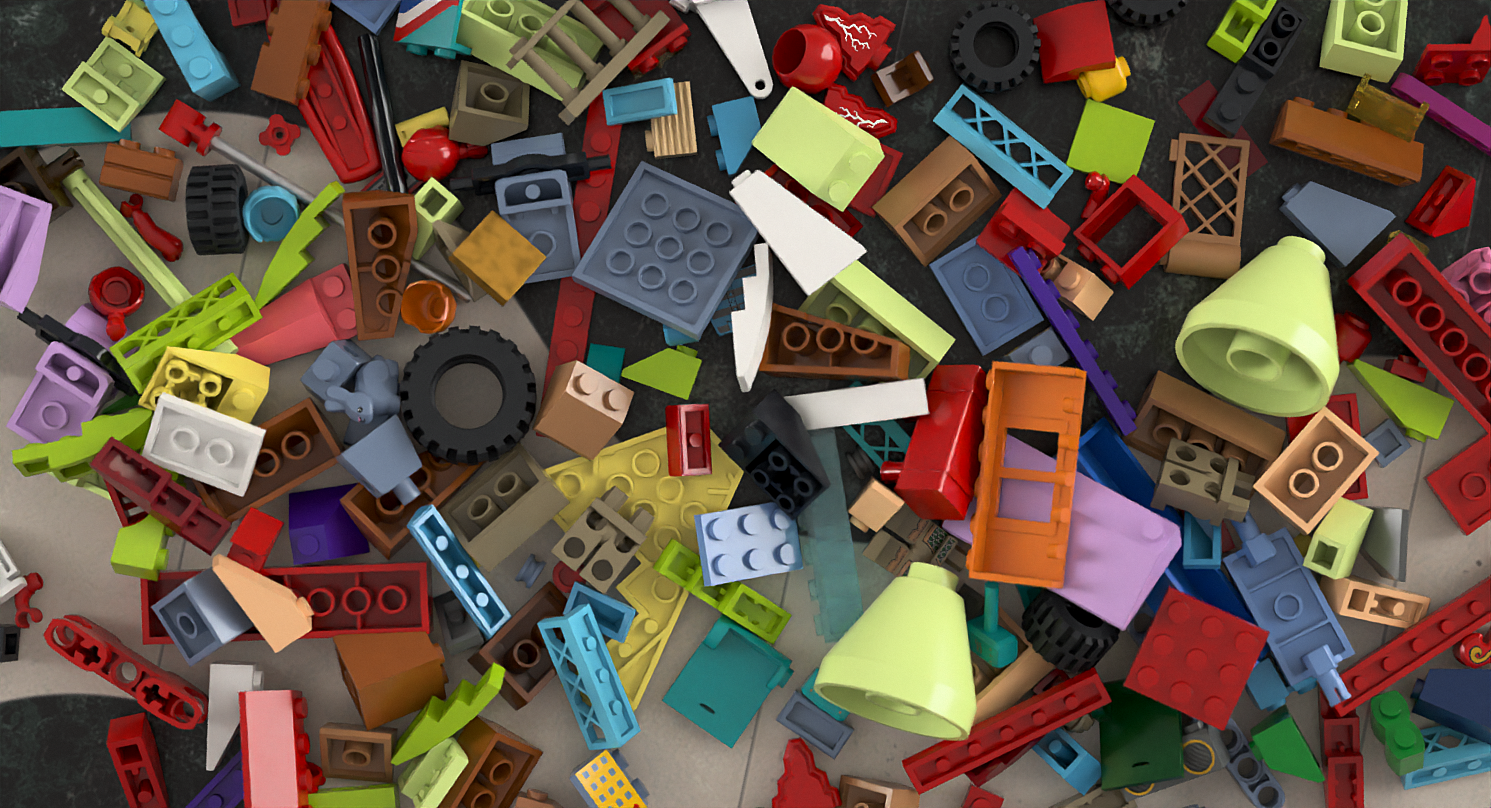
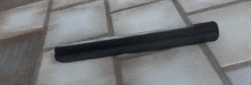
(382, 113)

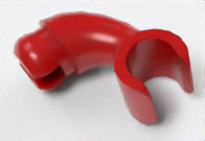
(22, 600)

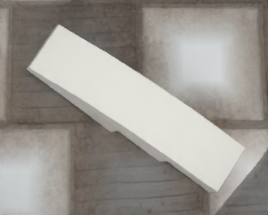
(753, 323)
(861, 404)

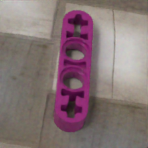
(1444, 111)

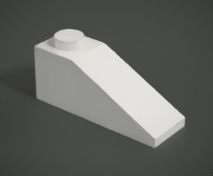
(225, 682)

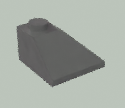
(1386, 542)

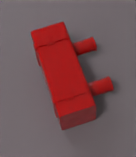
(944, 446)

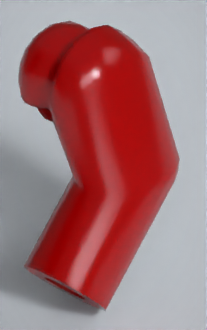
(1100, 187)

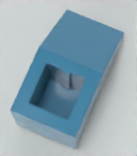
(736, 126)

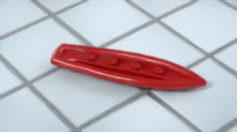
(337, 111)

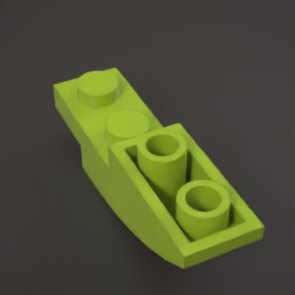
(73, 454)

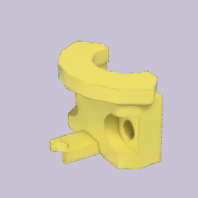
(132, 26)

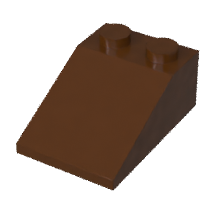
(522, 648)

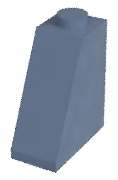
(1334, 220)

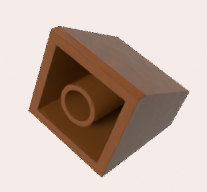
(390, 673)

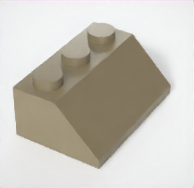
(503, 507)

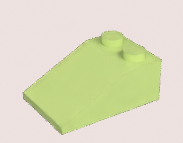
(1364, 37)
(819, 148)

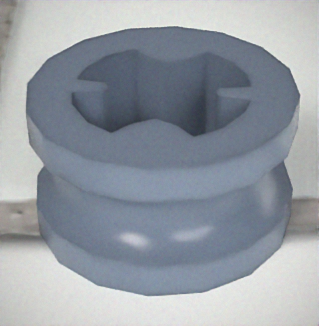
(530, 571)

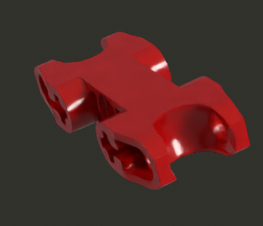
(104, 654)

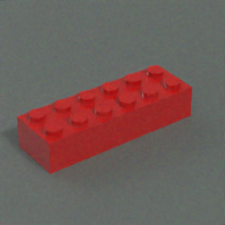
(1431, 322)

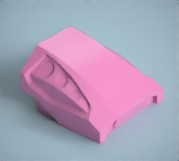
(1473, 280)

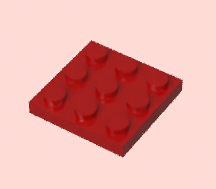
(1196, 658)

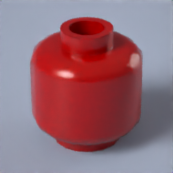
(1351, 336)

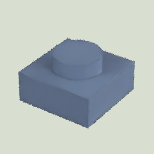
(1388, 441)

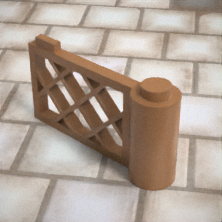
(1207, 253)

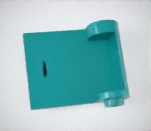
(729, 675)

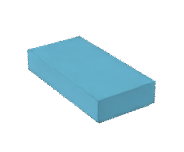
(639, 102)

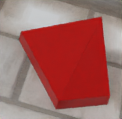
(1445, 204)

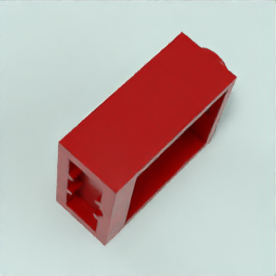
(1111, 212)

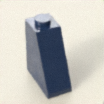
(1456, 700)

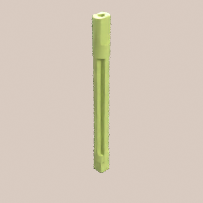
(132, 245)

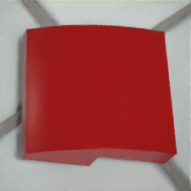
(1074, 41)

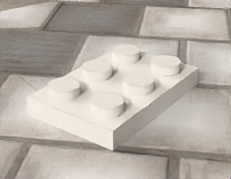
(203, 444)

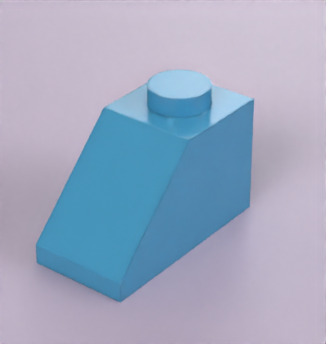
(1069, 759)

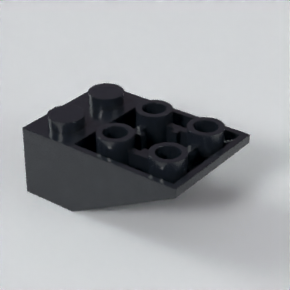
(778, 454)

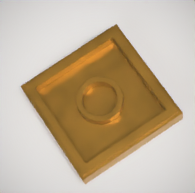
(497, 258)

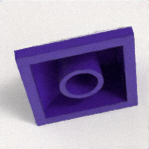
(322, 527)

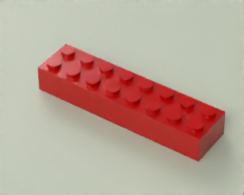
(342, 597)

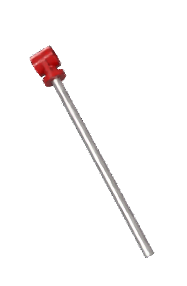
(187, 126)

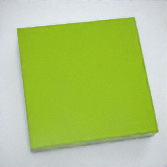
(1109, 142)

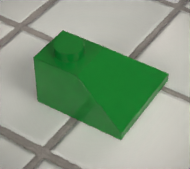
(1284, 746)

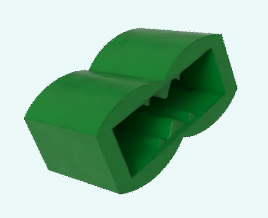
(1394, 729)

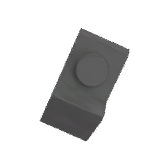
(456, 624)

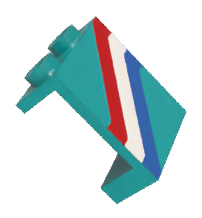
(430, 26)

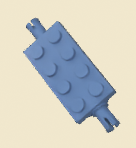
(1290, 606)

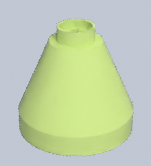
(1267, 334)
(907, 659)

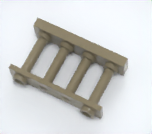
(597, 74)

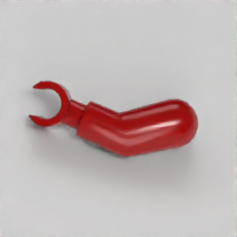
(155, 236)

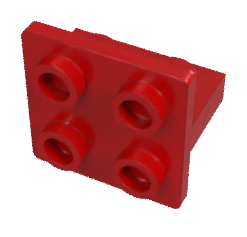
(1023, 224)

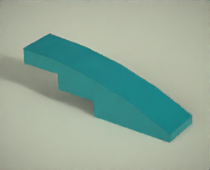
(57, 128)

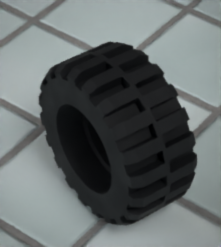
(458, 348)

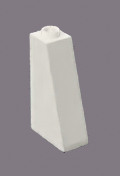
(795, 232)

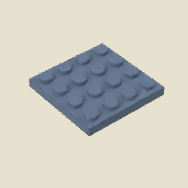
(668, 250)

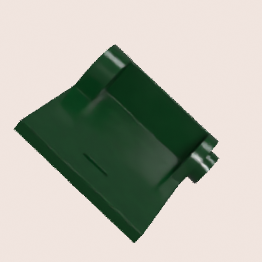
(1137, 733)

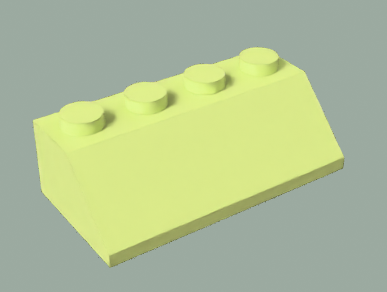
(497, 25)
(868, 303)

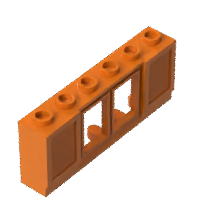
(1037, 401)

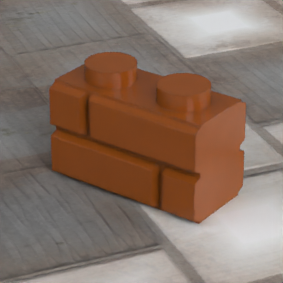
(141, 171)

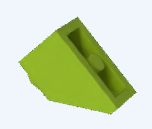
(667, 371)

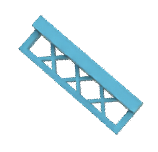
(996, 157)
(596, 678)
(1448, 763)

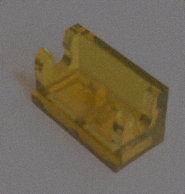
(1386, 110)

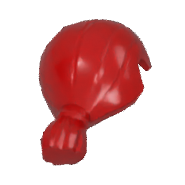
(434, 155)
(116, 295)

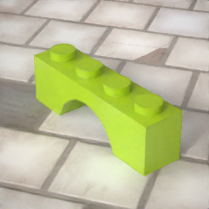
(142, 547)

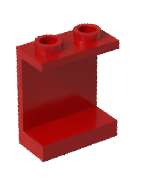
(669, 38)

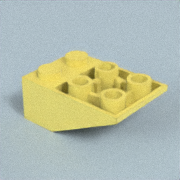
(210, 380)

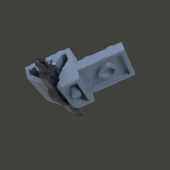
(536, 195)

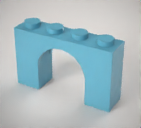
(198, 59)

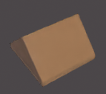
(357, 754)

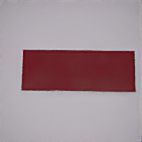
(1195, 107)

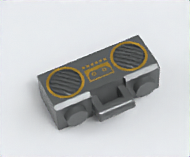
(1202, 754)

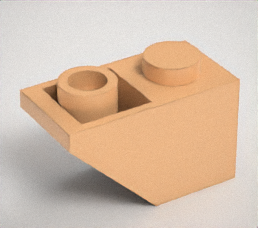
(1077, 286)

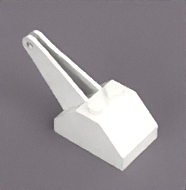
(737, 36)

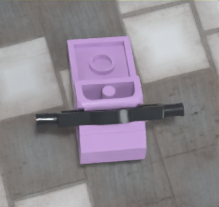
(71, 377)

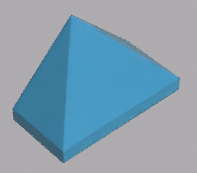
(1201, 544)
(610, 614)

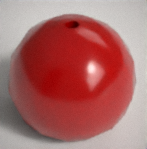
(807, 58)

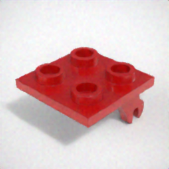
(1457, 62)

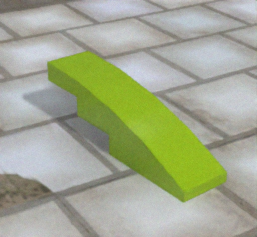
(292, 255)
(730, 598)
(443, 719)

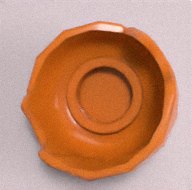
(428, 306)

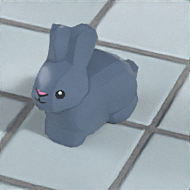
(373, 393)

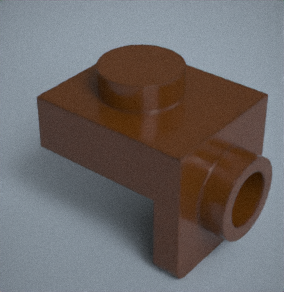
(902, 78)

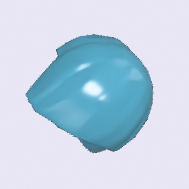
(270, 213)

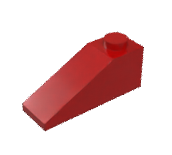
(137, 761)

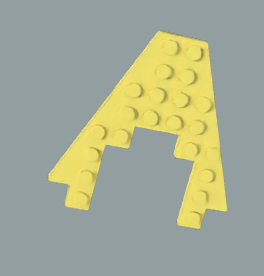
(642, 473)

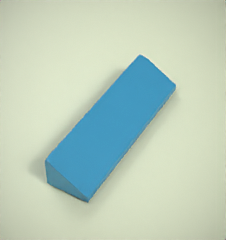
(458, 570)

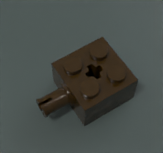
(28, 172)

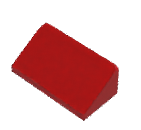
(688, 440)

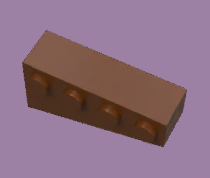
(292, 49)
(825, 349)

